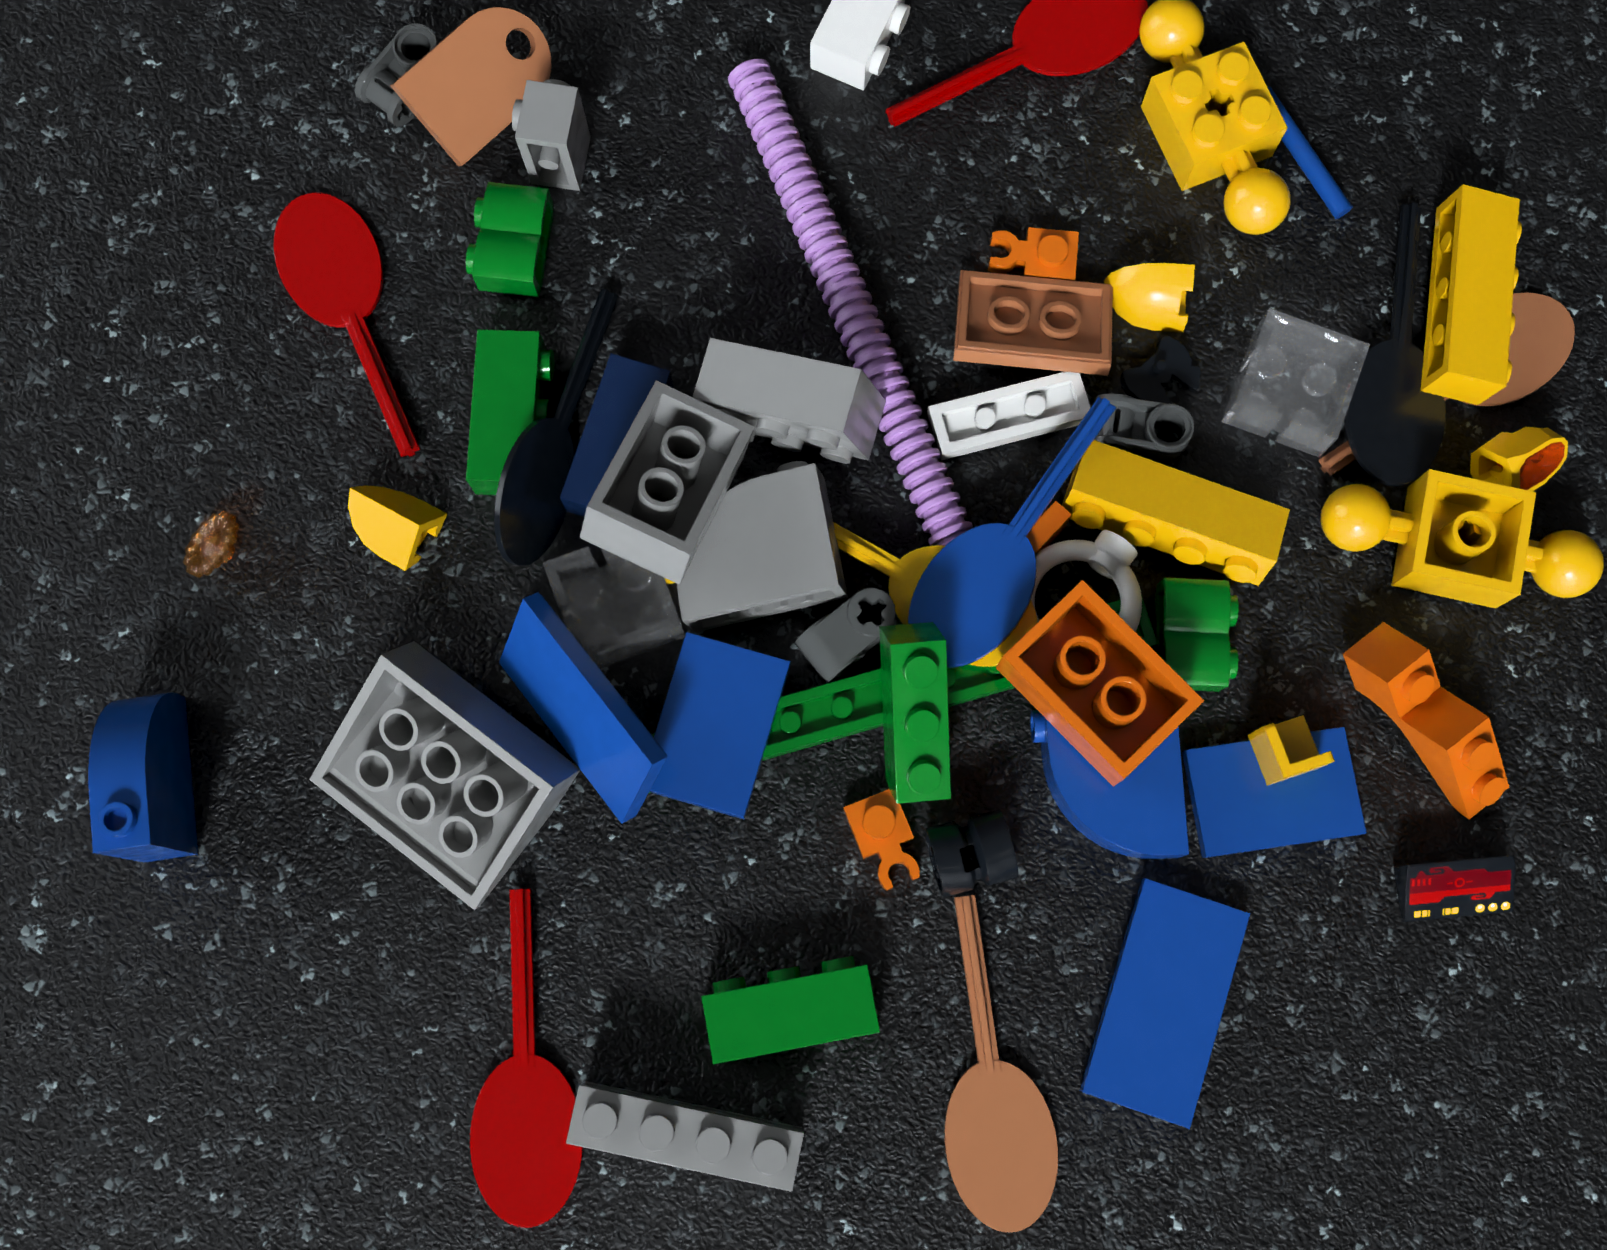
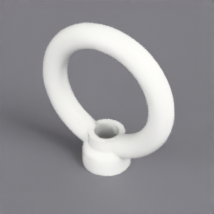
(1108, 556)

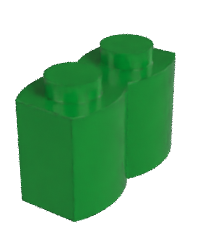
(511, 239)
(1194, 631)

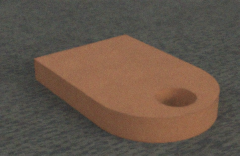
(471, 80)

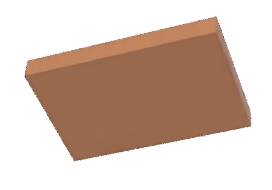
(1034, 323)

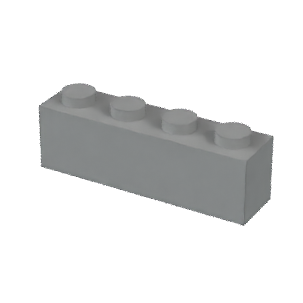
(685, 1135)

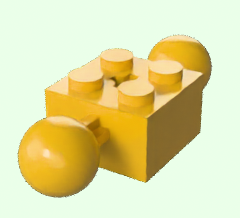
(1214, 116)
(1463, 539)

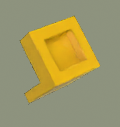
(1286, 750)

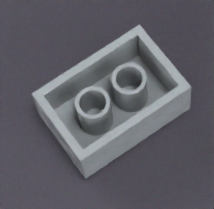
(793, 399)
(666, 482)

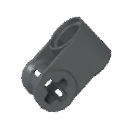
(389, 66)
(1136, 427)
(840, 639)

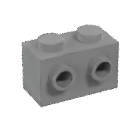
(552, 133)

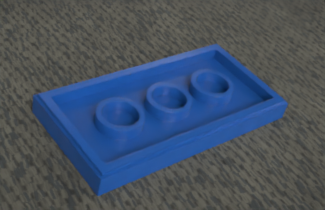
(581, 708)
(1165, 1003)

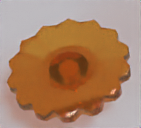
(211, 544)

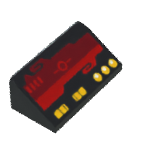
(1456, 888)

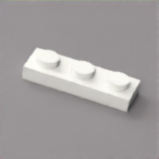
(1008, 414)

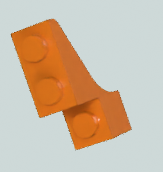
(1443, 729)

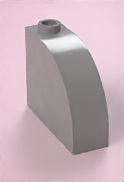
(765, 552)

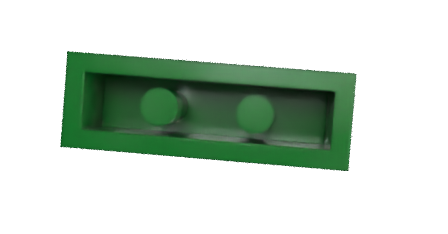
(505, 400)
(915, 712)
(789, 1011)

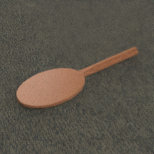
(1536, 349)
(996, 1119)

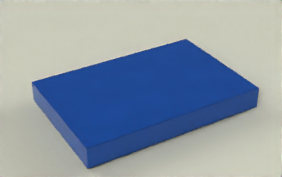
(717, 724)
(1243, 814)

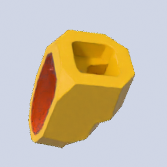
(1520, 458)

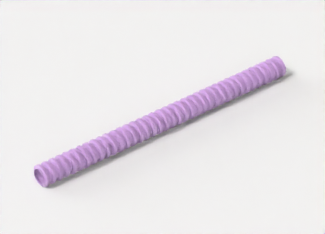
(848, 302)

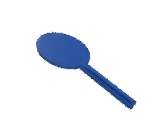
(988, 574)

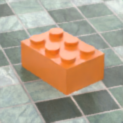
(1098, 683)

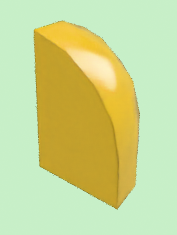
(1152, 294)
(393, 522)

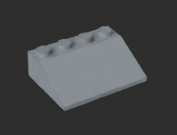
(442, 772)

